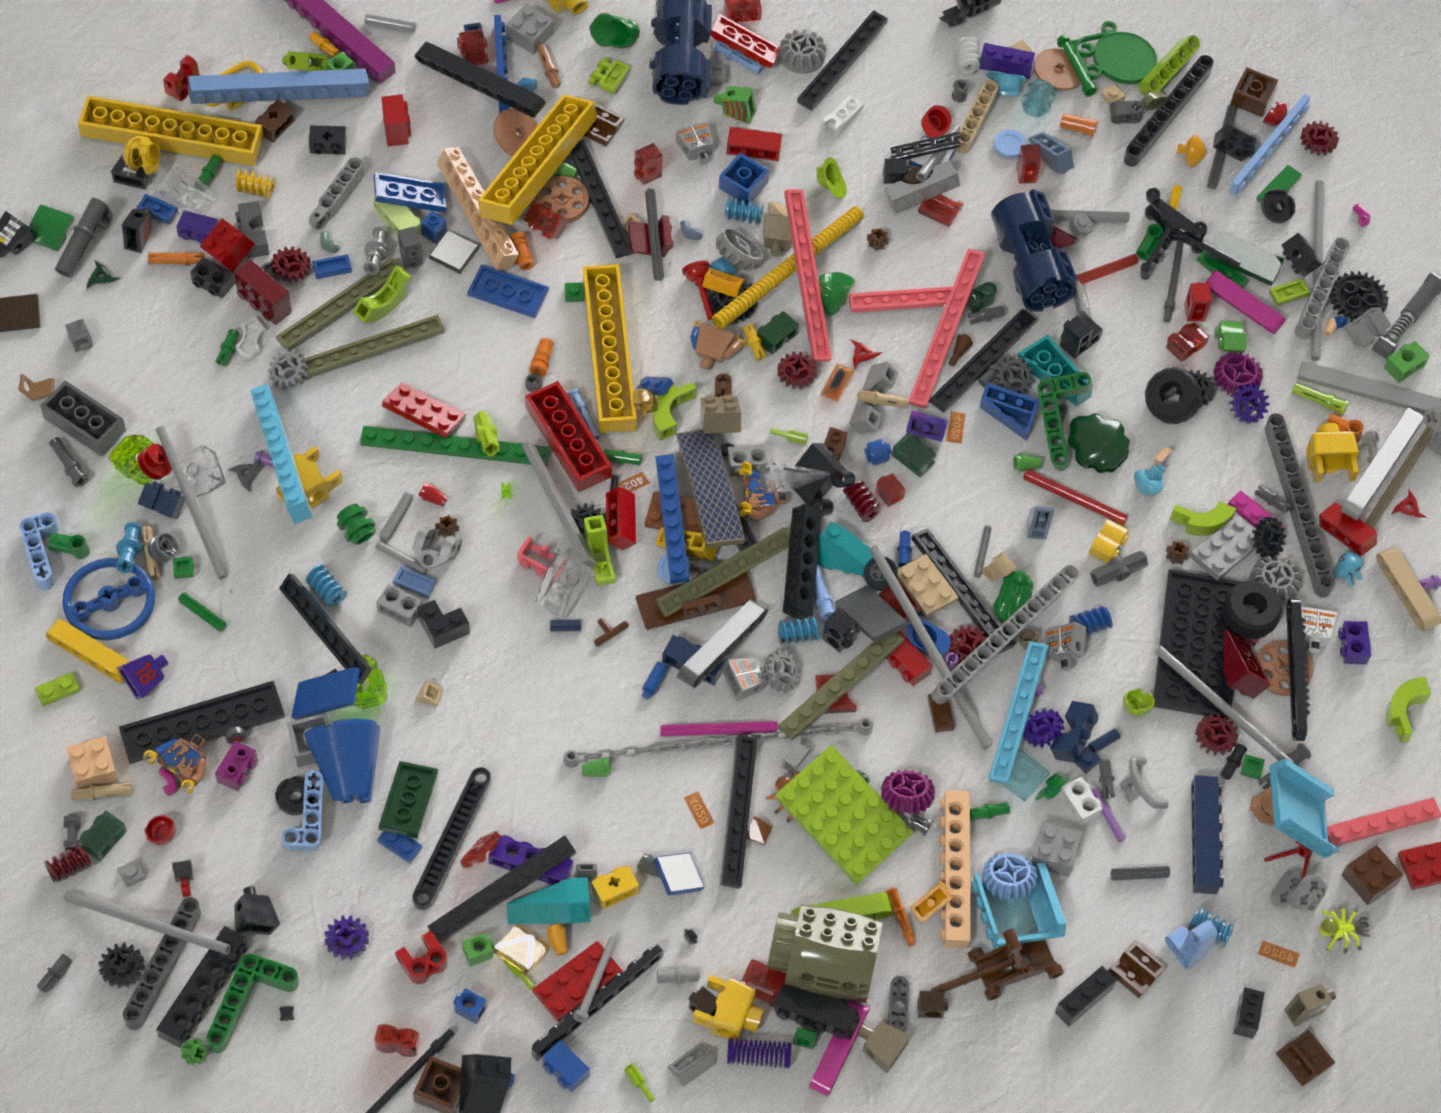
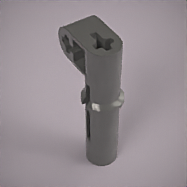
(96, 214)

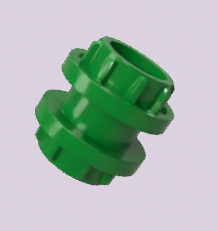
(357, 526)

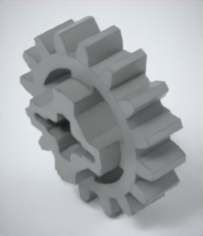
(289, 370)
(781, 671)

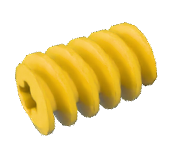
(254, 185)

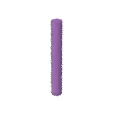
(1109, 817)

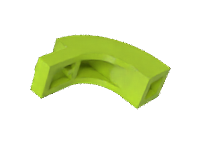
(385, 300)
(662, 420)
(597, 543)
(1409, 693)

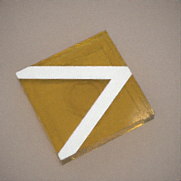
(521, 949)

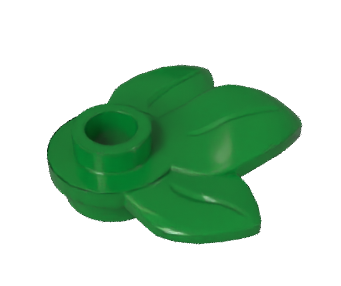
(1053, 786)

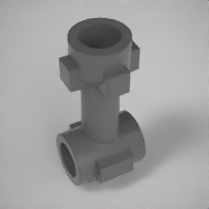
(71, 822)

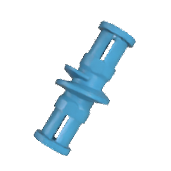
(128, 547)

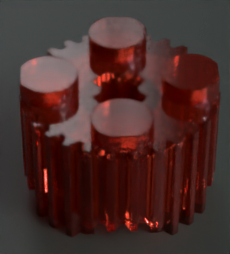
(473, 46)

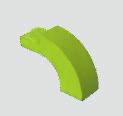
(1203, 523)

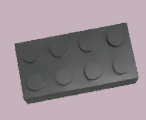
(83, 418)

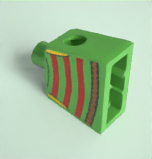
(737, 103)

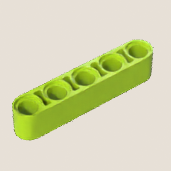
(1169, 65)
(872, 905)

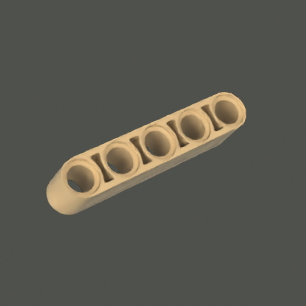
(977, 115)
(1408, 589)

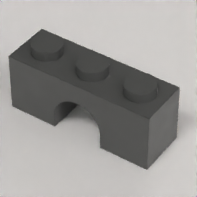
(250, 217)

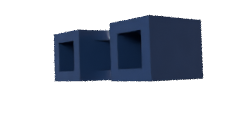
(1071, 745)

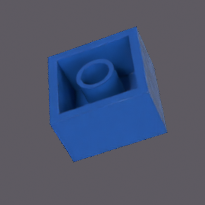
(743, 178)

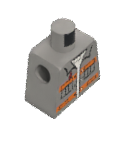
(696, 142)
(1066, 643)
(744, 677)

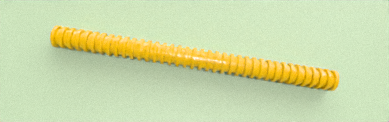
(785, 269)

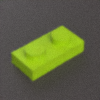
(1289, 292)
(57, 689)

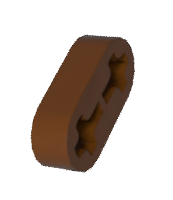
(727, 390)

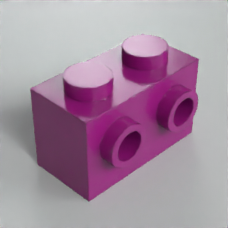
(236, 766)

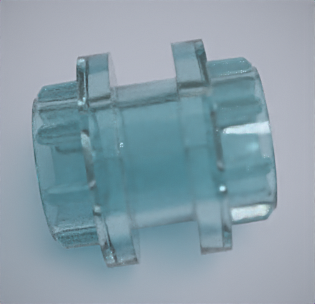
(1038, 97)

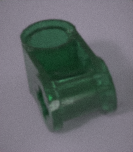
(979, 298)

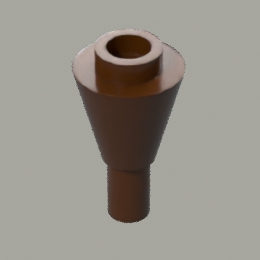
(962, 344)

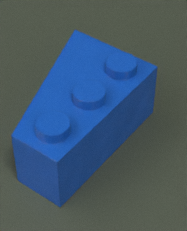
(1010, 408)

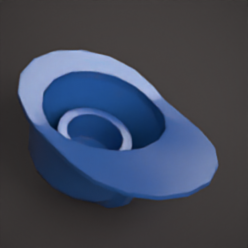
(938, 636)

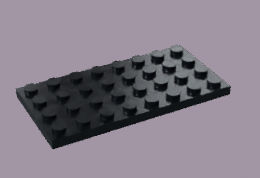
(1195, 636)

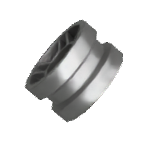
(163, 547)

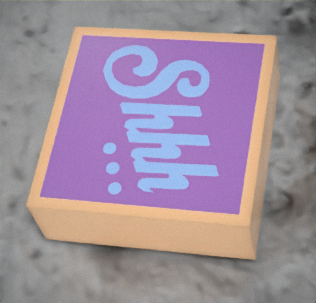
(1162, 457)

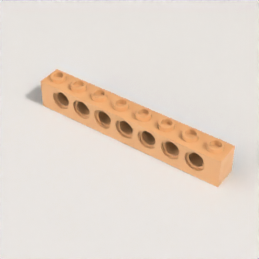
(467, 192)
(956, 801)

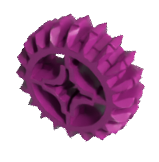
(1230, 365)
(908, 791)

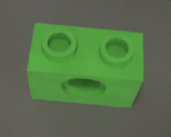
(1406, 361)

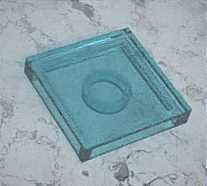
(1026, 776)

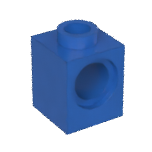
(433, 227)
(473, 1013)

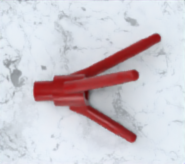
(1301, 850)

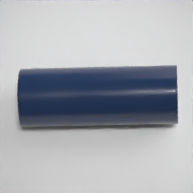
(565, 625)
(1104, 741)

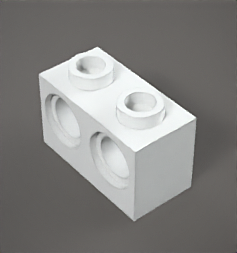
(1076, 803)

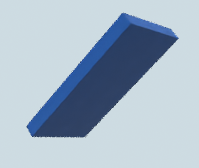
(410, 192)
(508, 291)
(325, 693)

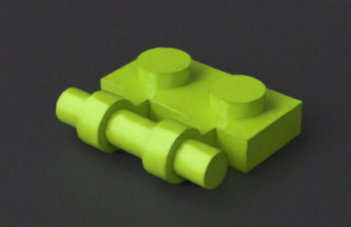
(613, 77)

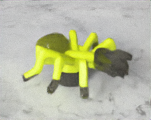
(1338, 928)

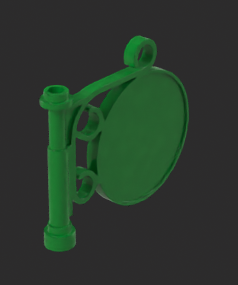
(1117, 56)

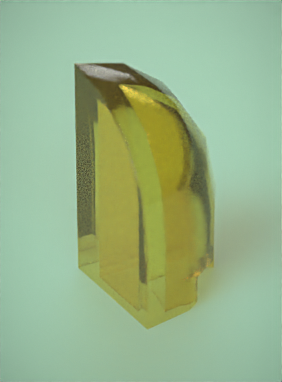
(644, 401)

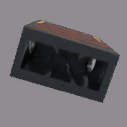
(137, 229)

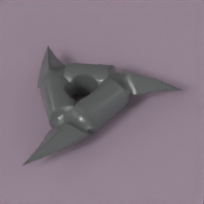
(240, 469)

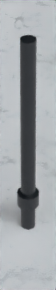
(435, 1047)

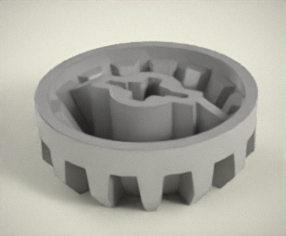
(801, 59)
(738, 249)
(1284, 592)

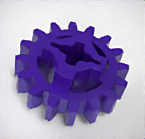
(1245, 410)
(1043, 728)
(337, 939)

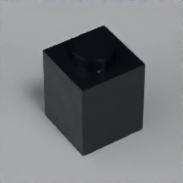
(894, 170)

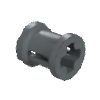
(958, 91)
(919, 824)

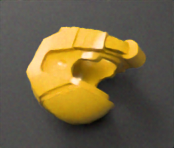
(143, 151)

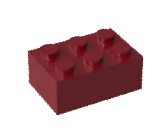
(262, 292)

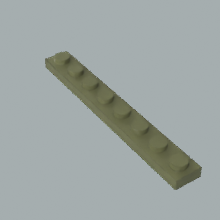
(335, 307)
(373, 345)
(724, 572)
(839, 685)

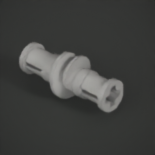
(376, 250)

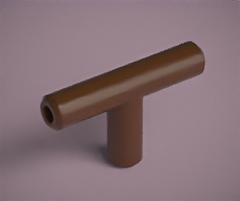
(609, 632)

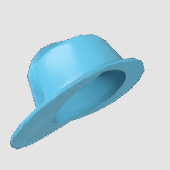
(1008, 83)

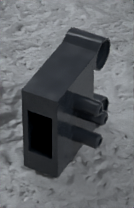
(820, 458)

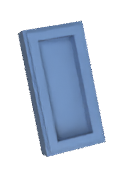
(414, 582)

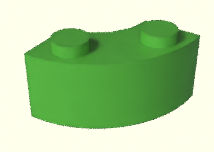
(1230, 336)

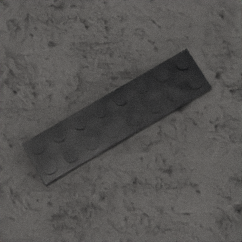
(207, 719)

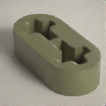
(1153, 100)

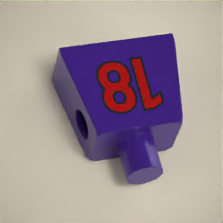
(143, 674)

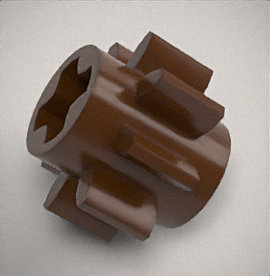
(877, 239)
(447, 526)
(1177, 552)

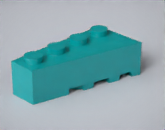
(1050, 362)

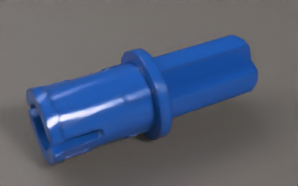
(904, 548)

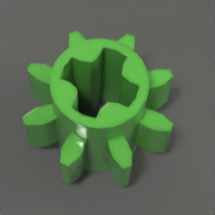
(193, 1051)

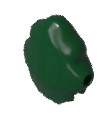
(1098, 442)

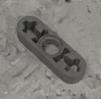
(902, 1013)

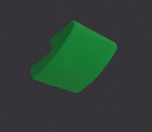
(50, 227)

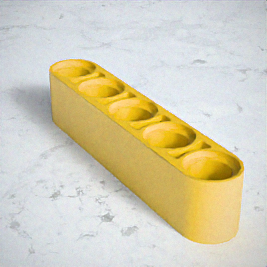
(86, 649)

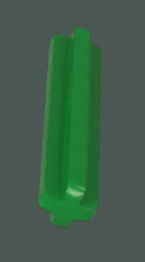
(202, 611)

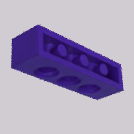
(525, 850)

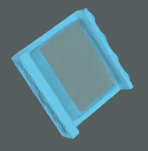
(1032, 918)

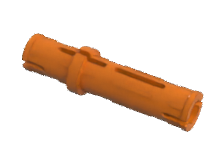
(174, 258)

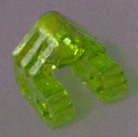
(124, 457)
(377, 683)

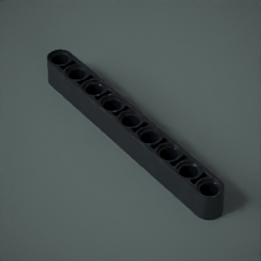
(480, 79)
(1168, 110)

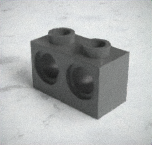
(410, 247)

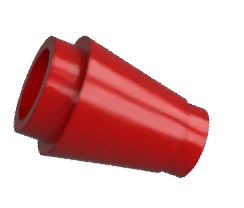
(432, 494)

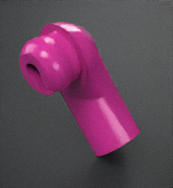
(1364, 215)
(170, 779)

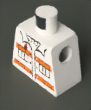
(1318, 627)

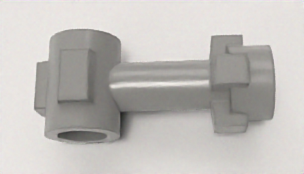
(1370, 439)

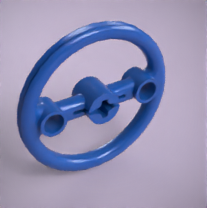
(108, 600)

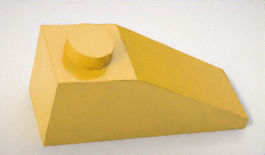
(694, 545)

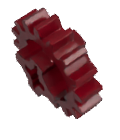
(1317, 138)
(290, 264)
(788, 367)
(969, 641)
(1207, 731)

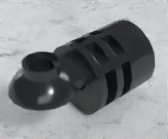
(967, 8)

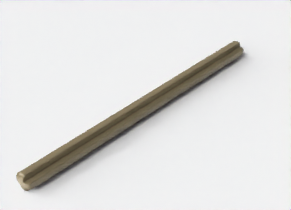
(1400, 476)

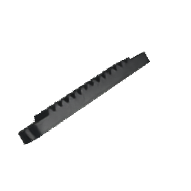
(1297, 669)
(451, 838)

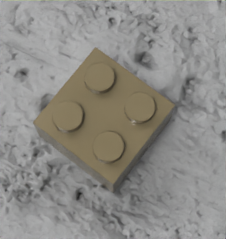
(720, 414)

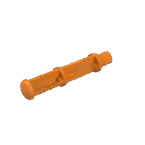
(899, 912)

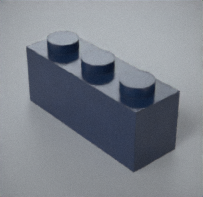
(680, 651)

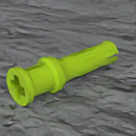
(1328, 402)

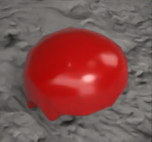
(1276, 115)
(160, 830)

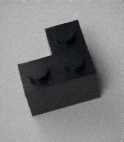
(1079, 335)
(442, 628)

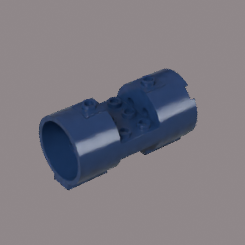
(679, 68)
(1042, 271)

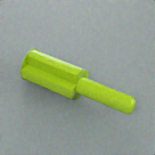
(793, 436)
(518, 973)
(638, 1080)

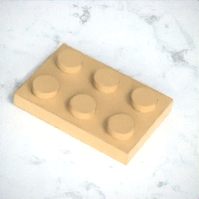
(927, 585)

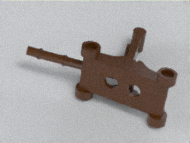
(991, 964)

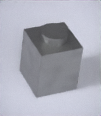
(79, 335)

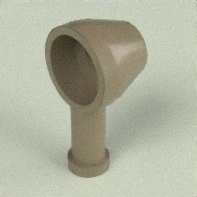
(1026, 636)

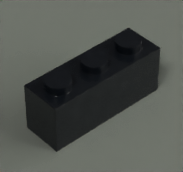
(1085, 996)

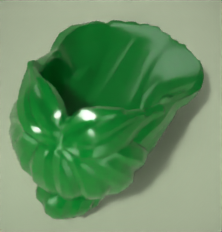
(614, 31)
(835, 290)
(1013, 594)

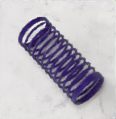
(732, 1052)

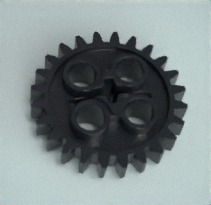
(1357, 294)

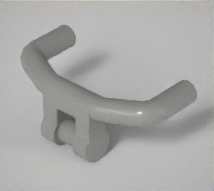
(1139, 790)

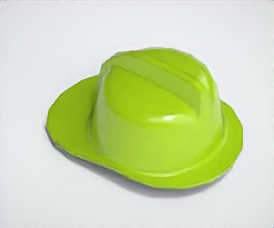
(830, 177)

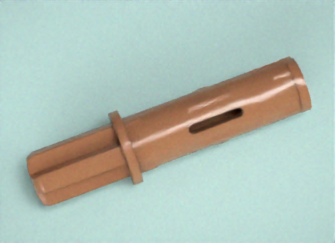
(550, 70)

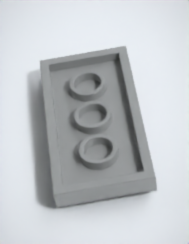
(1225, 548)

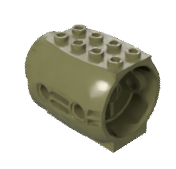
(826, 951)

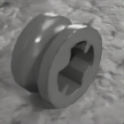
(529, 379)

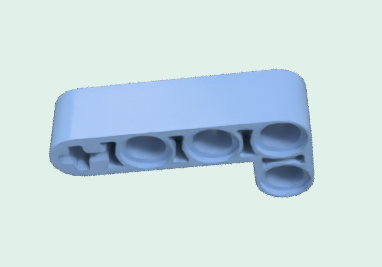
(37, 553)
(309, 810)
(1192, 945)

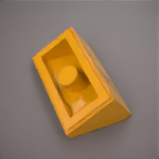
(723, 282)
(931, 902)

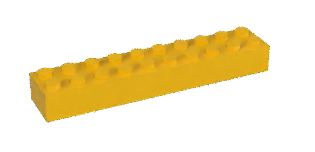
(171, 130)
(537, 159)
(609, 348)

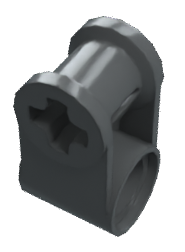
(1124, 112)

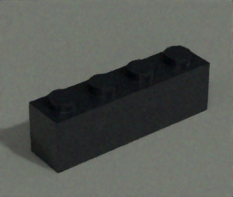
(816, 1012)

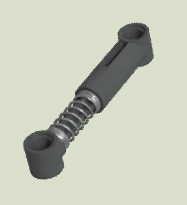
(1410, 314)

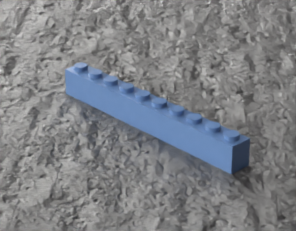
(278, 86)

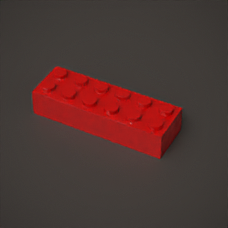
(568, 436)

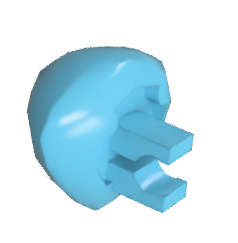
(1150, 481)
(1349, 564)

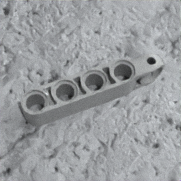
(337, 193)

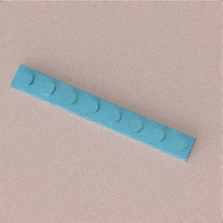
(1018, 713)

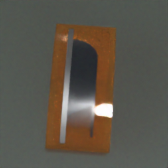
(837, 382)

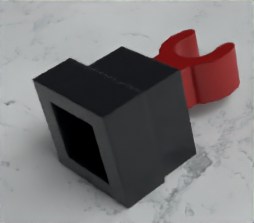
(183, 873)

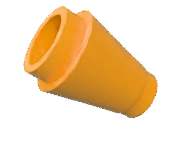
(558, 938)

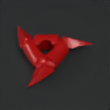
(861, 358)
(1410, 500)

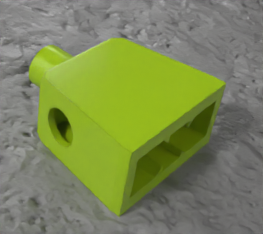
(300, 61)

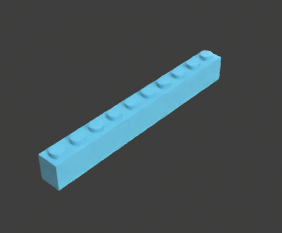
(281, 454)

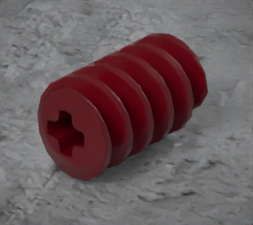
(862, 501)
(67, 863)

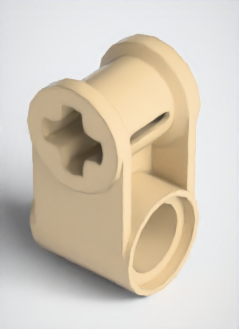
(999, 567)

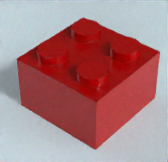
(396, 120)
(227, 245)

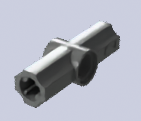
(1119, 568)

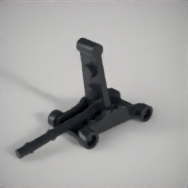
(1176, 228)

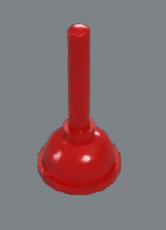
(695, 273)

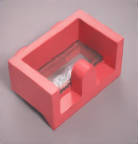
(534, 557)

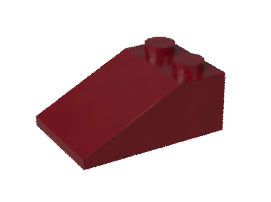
(1243, 667)

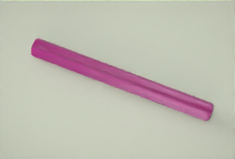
(718, 728)

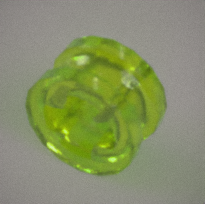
(506, 490)

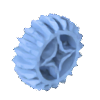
(1009, 876)

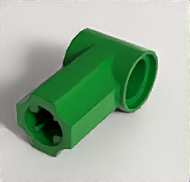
(1149, 241)
(68, 545)

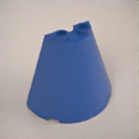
(346, 757)

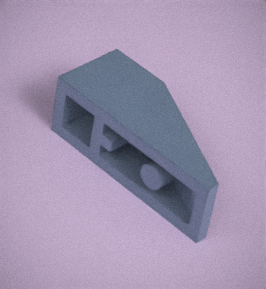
(1053, 152)
(1039, 522)

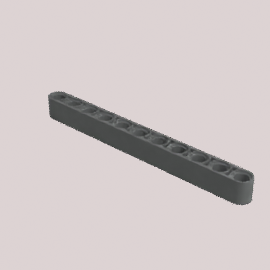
(1298, 512)

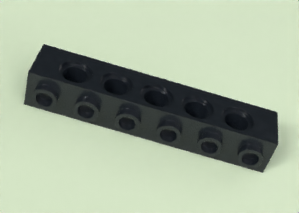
(802, 562)
(190, 993)

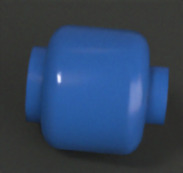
(878, 452)

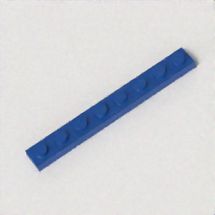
(501, 54)
(672, 519)

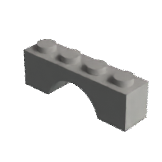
(906, 195)
(881, 379)

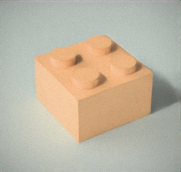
(92, 763)

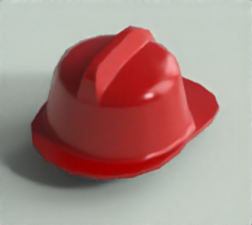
(936, 121)

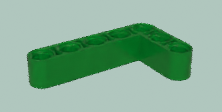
(1055, 416)
(242, 994)

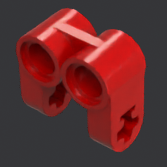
(177, 84)
(425, 962)

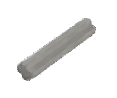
(390, 23)
(396, 516)

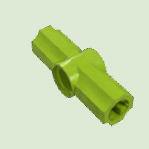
(486, 433)

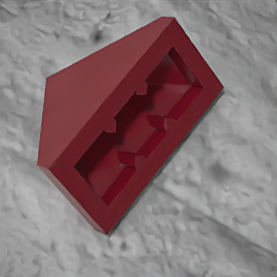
(1061, 238)

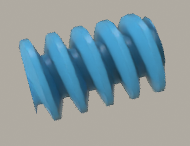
(743, 211)
(325, 586)
(798, 629)
(1223, 932)

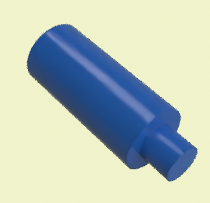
(654, 680)

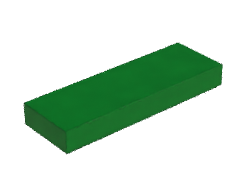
(1283, 181)
(1228, 272)

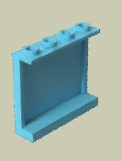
(1300, 806)

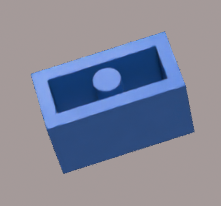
(565, 1066)

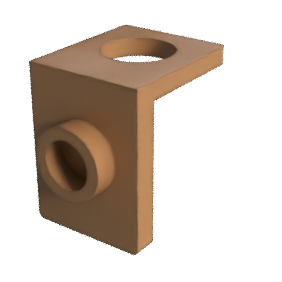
(36, 390)

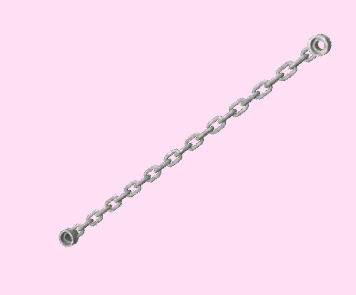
(571, 763)

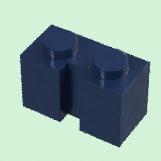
(162, 500)

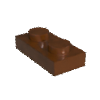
(941, 715)

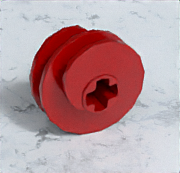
(154, 462)

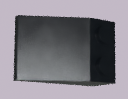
(483, 1083)

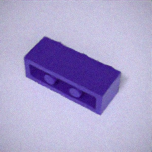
(1006, 60)

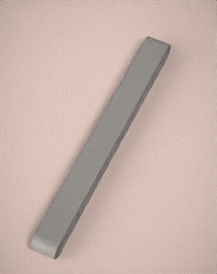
(1001, 640)

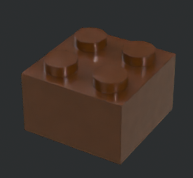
(1254, 92)
(1372, 875)
(439, 1086)

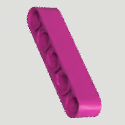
(1245, 302)
(835, 1056)

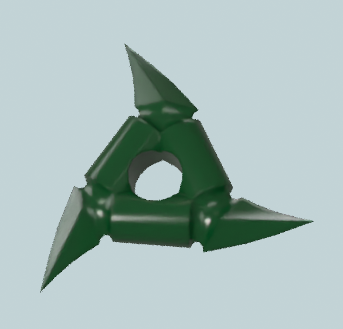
(100, 280)

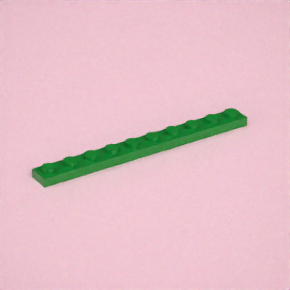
(448, 446)

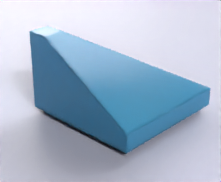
(527, 83)

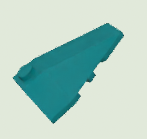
(842, 550)
(554, 904)

